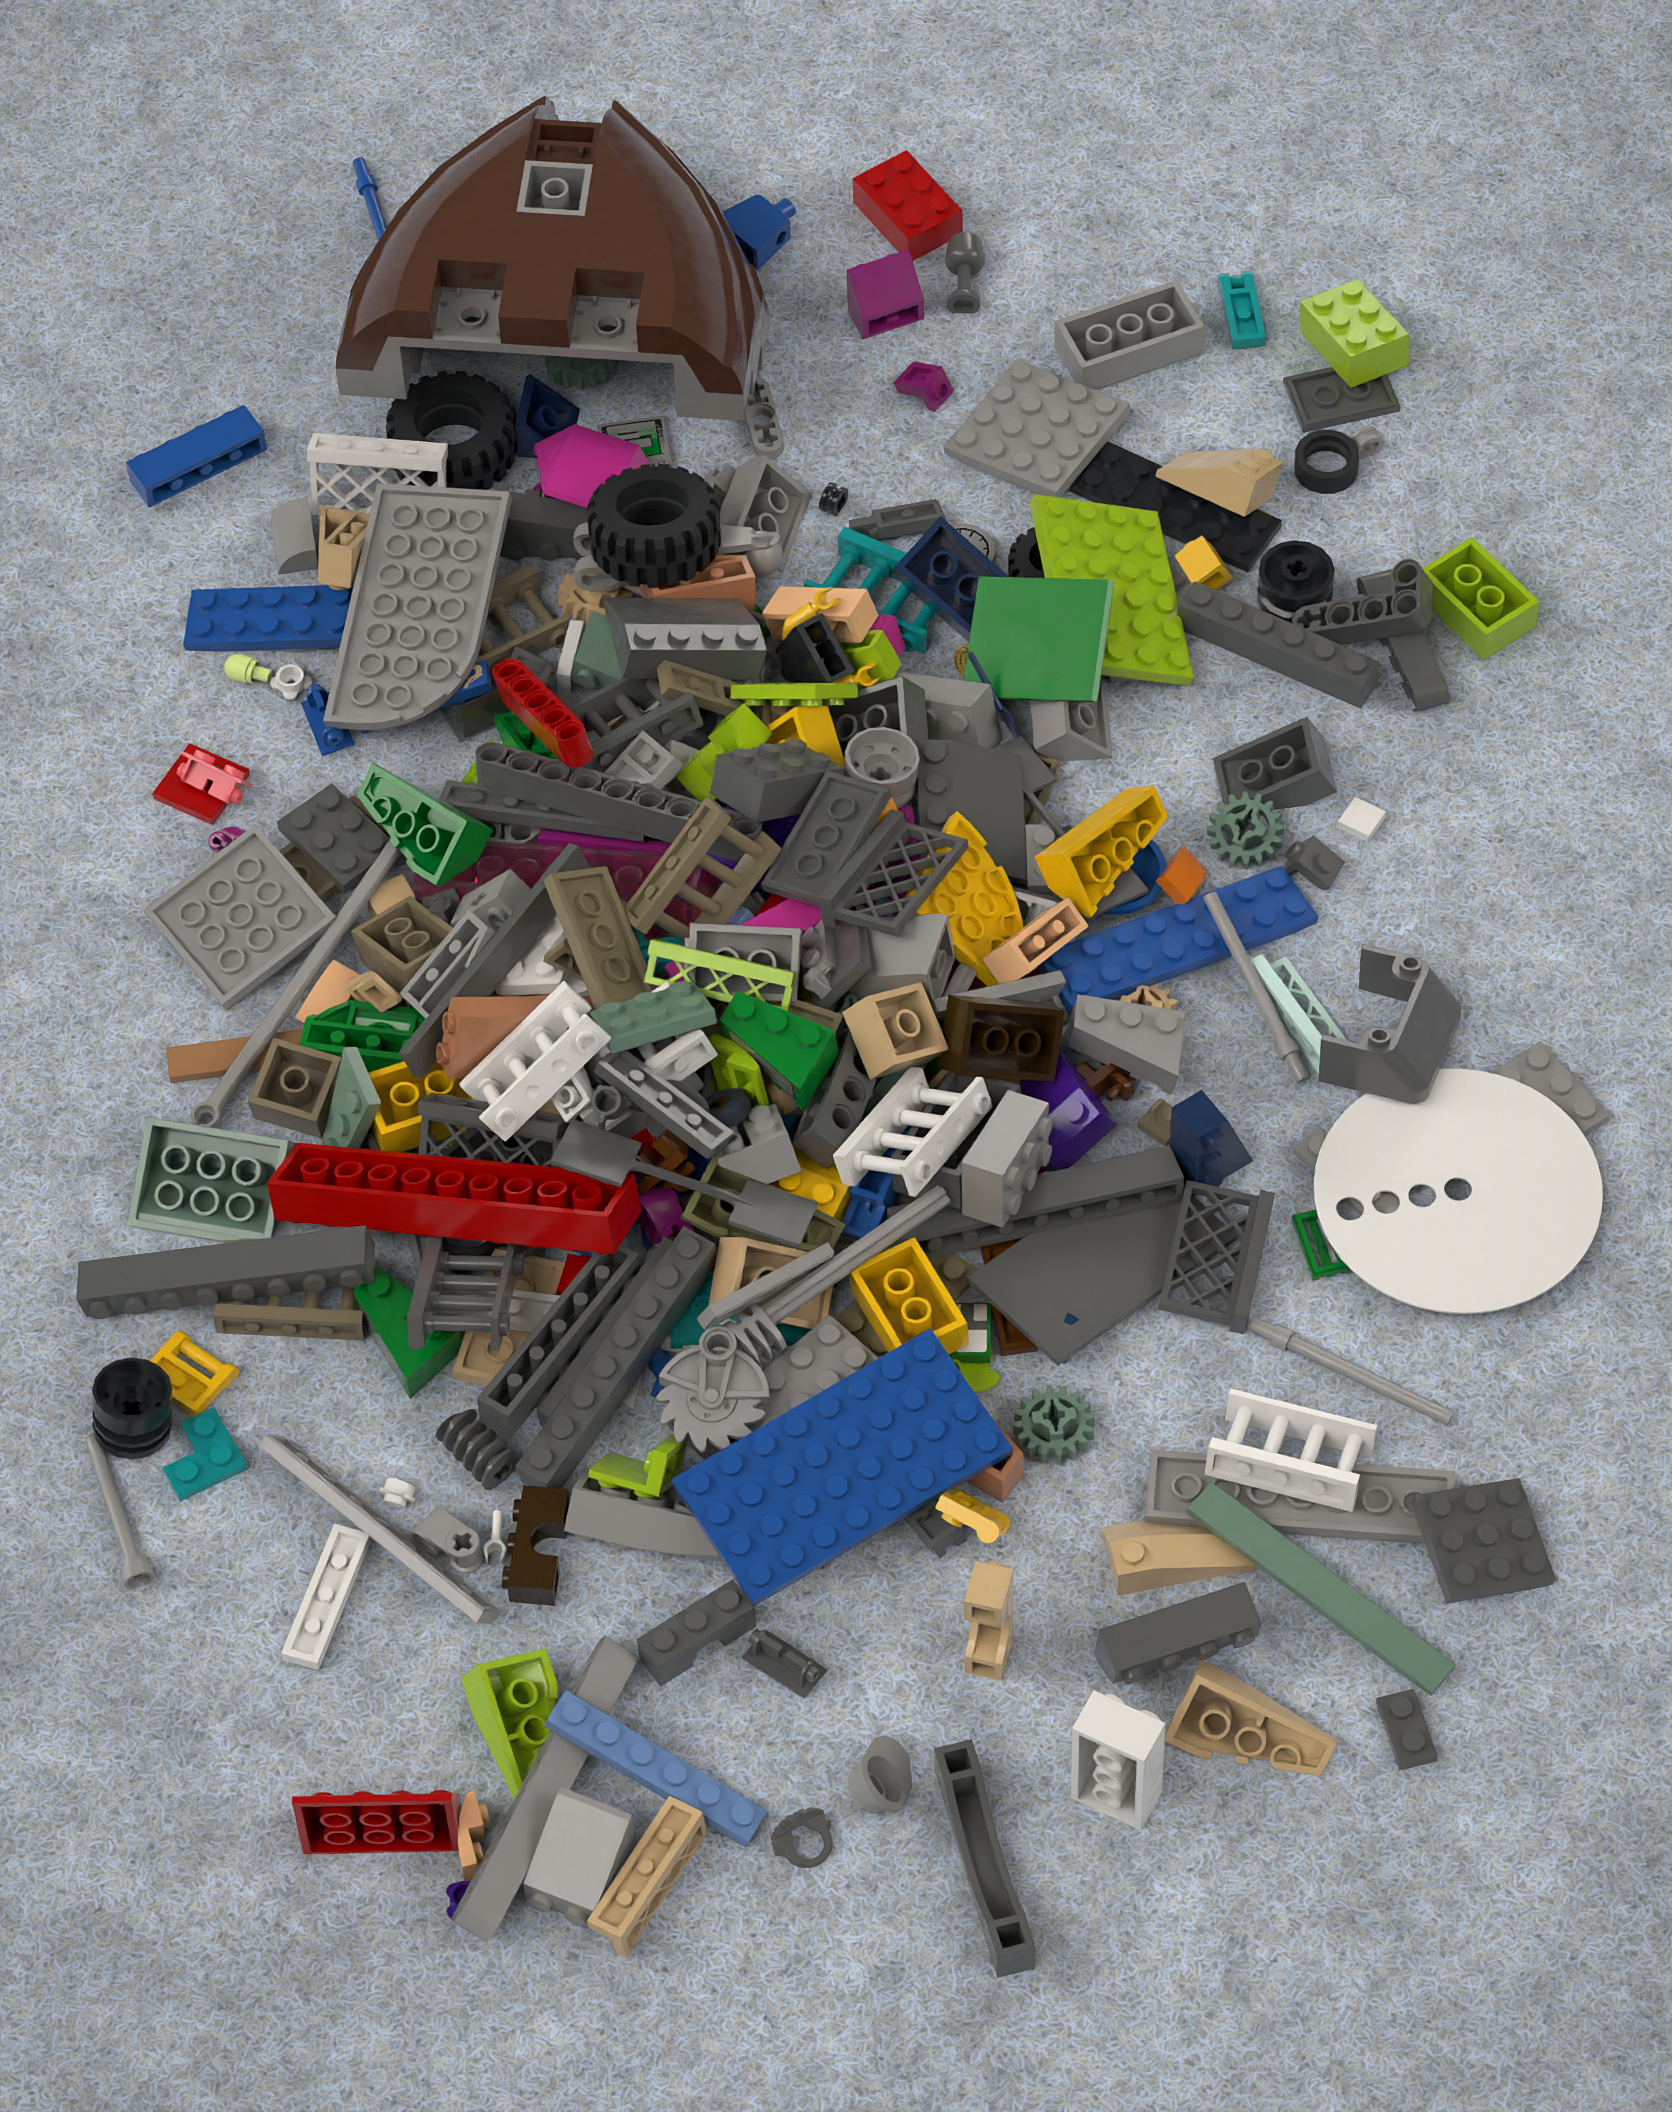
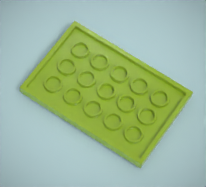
(1128, 548)

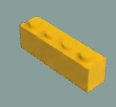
(1101, 847)

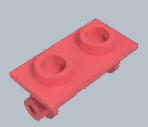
(226, 781)

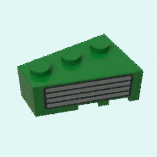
(784, 1045)
(385, 1316)

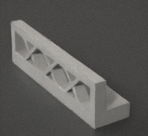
(1036, 988)

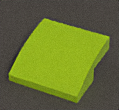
(737, 1069)

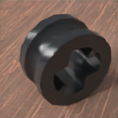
(833, 499)

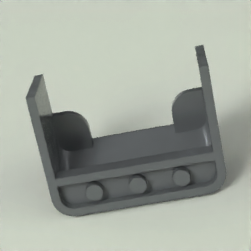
(1403, 1060)

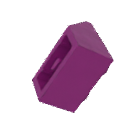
(884, 294)

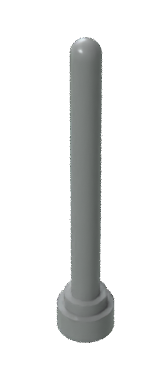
(134, 1566)

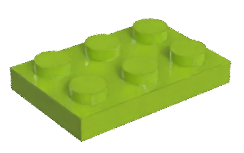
(794, 693)

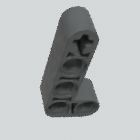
(1361, 612)

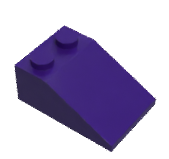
(1075, 1113)

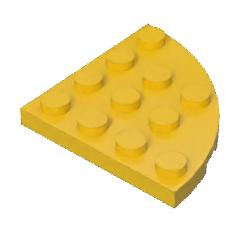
(975, 898)

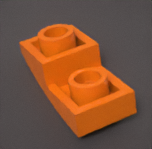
(1182, 875)

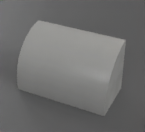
(294, 537)

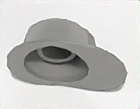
(881, 1778)

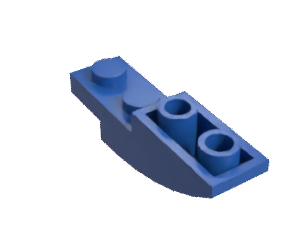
(870, 1201)

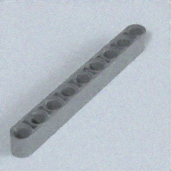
(554, 1767)

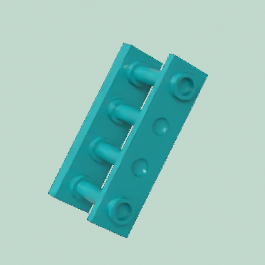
(881, 559)

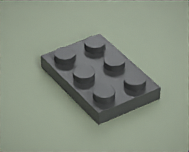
(334, 836)

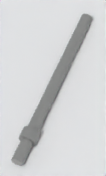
(1286, 1046)
(1285, 1339)

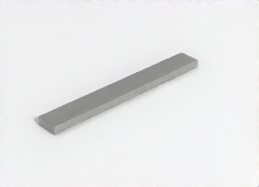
(380, 1529)

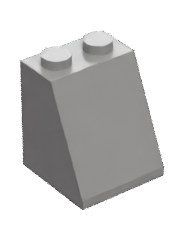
(917, 954)
(578, 1856)

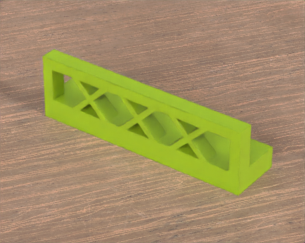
(722, 963)

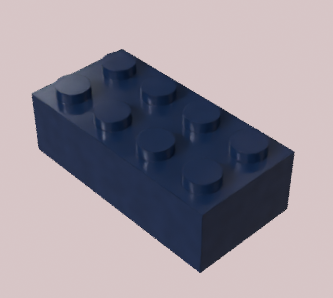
(945, 574)

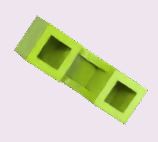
(736, 730)

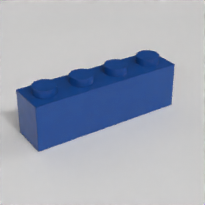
(196, 455)

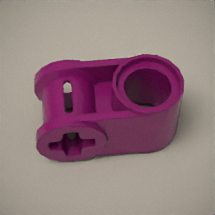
(661, 1214)

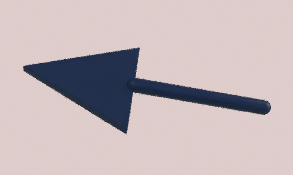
(1004, 713)

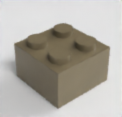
(295, 1087)

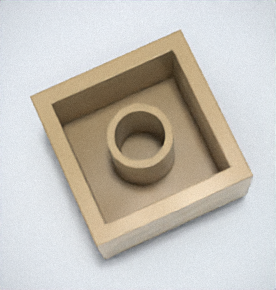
(895, 1030)

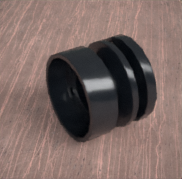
(132, 1408)

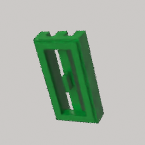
(1327, 1269)

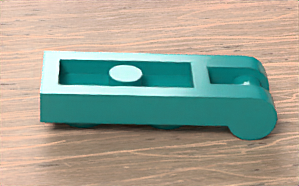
(1242, 310)

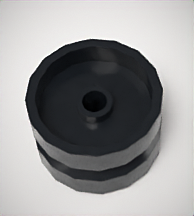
(1294, 577)

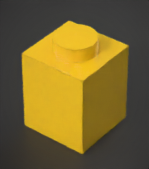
(1203, 564)

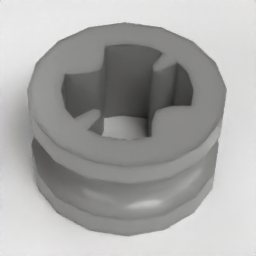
(1367, 441)

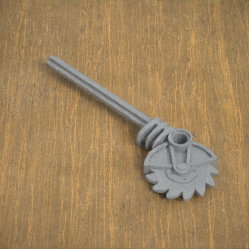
(719, 1394)

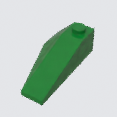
(426, 829)

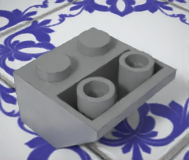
(760, 1147)

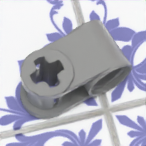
(450, 1540)

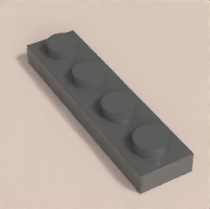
(664, 1102)

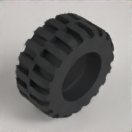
(465, 402)
(684, 530)

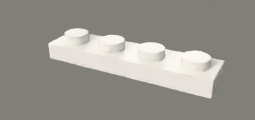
(326, 1597)

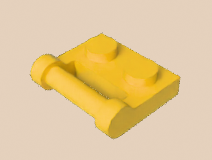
(191, 1388)
(962, 1509)

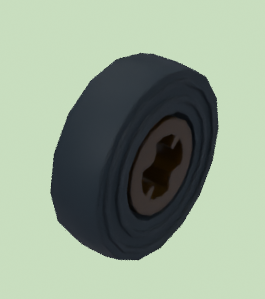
(729, 1106)

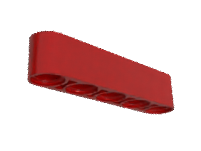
(542, 712)

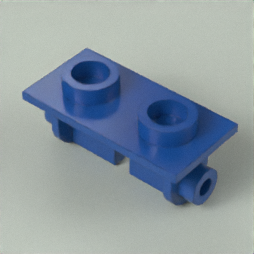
(328, 738)

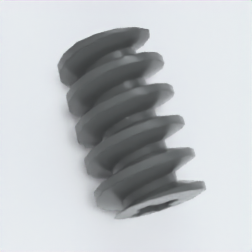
(476, 1448)

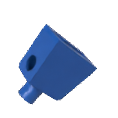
(760, 227)

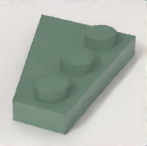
(352, 1103)

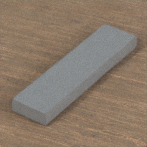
(765, 1286)

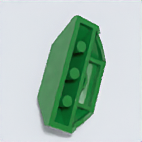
(362, 1026)

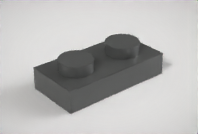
(1406, 1729)

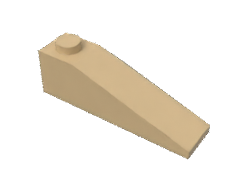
(1166, 1555)
(1238, 1720)

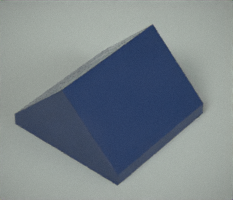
(541, 415)

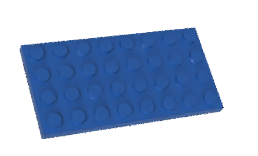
(841, 1467)

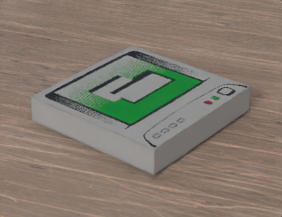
(646, 432)

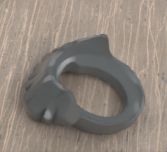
(782, 1836)

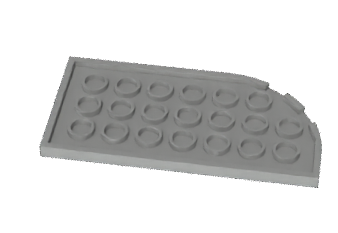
(416, 603)

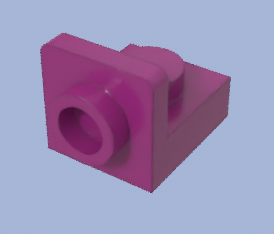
(926, 382)

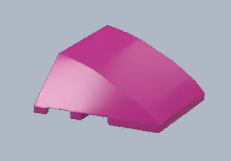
(582, 459)

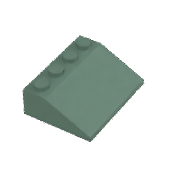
(205, 1181)

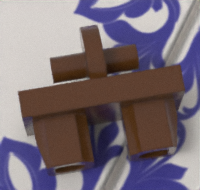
(1108, 1080)
(674, 1152)

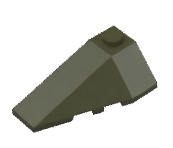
(714, 1213)

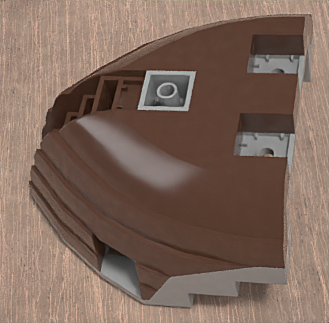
(547, 242)

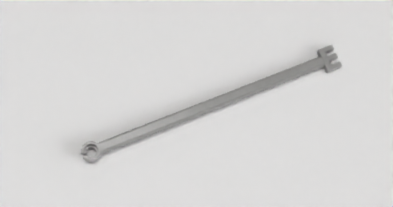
(295, 989)

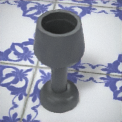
(964, 259)

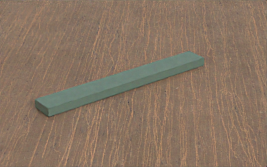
(1321, 1588)

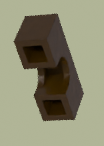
(539, 1516)

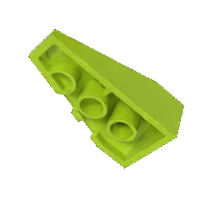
(511, 1707)

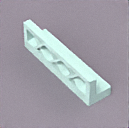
(1292, 1015)

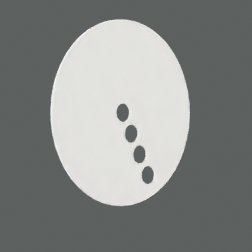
(1504, 1244)

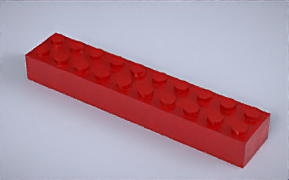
(452, 1198)

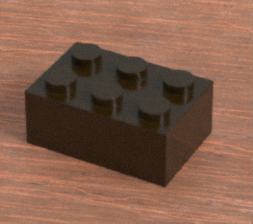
(1001, 1038)

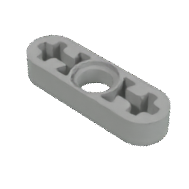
(756, 430)

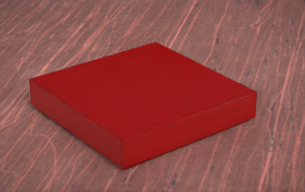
(189, 798)

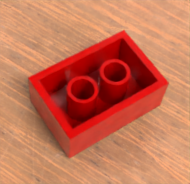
(907, 205)

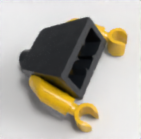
(812, 651)

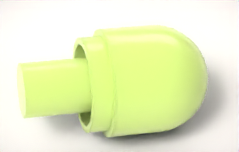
(243, 668)

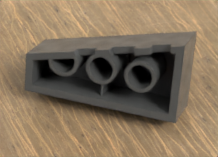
(541, 527)

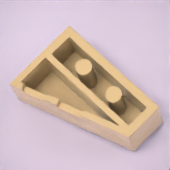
(340, 546)

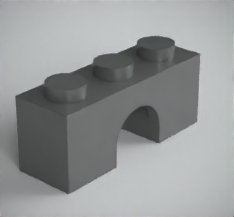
(674, 1643)

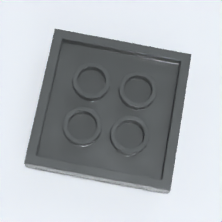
(1482, 1540)

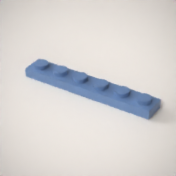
(654, 1767)

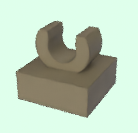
(1157, 1122)

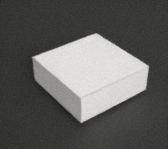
(1361, 819)

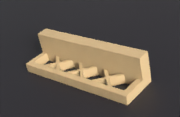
(648, 1874)

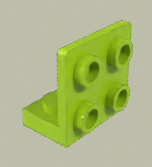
(645, 1478)

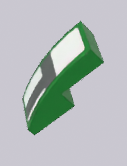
(979, 1333)

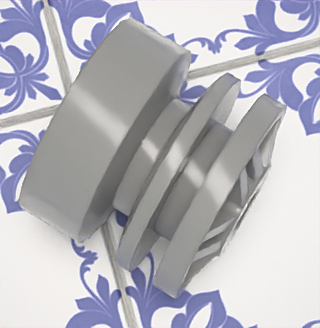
(886, 760)

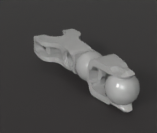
(759, 547)

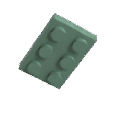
(654, 1016)

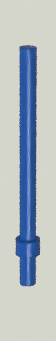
(367, 187)

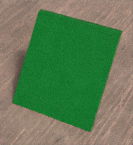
(1041, 637)

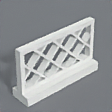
(371, 453)

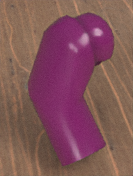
(222, 838)

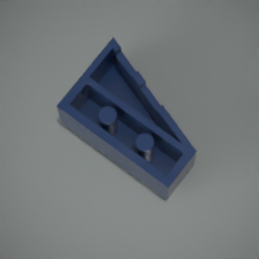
(1205, 1141)

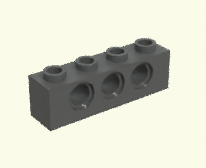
(836, 1105)

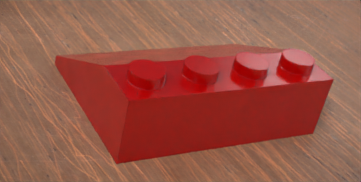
(378, 1822)

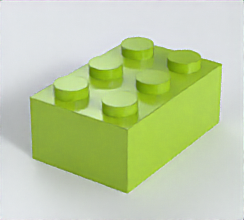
(1354, 333)
(1480, 598)

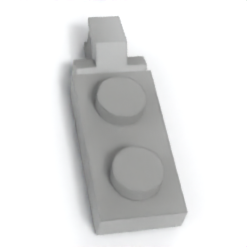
(818, 958)

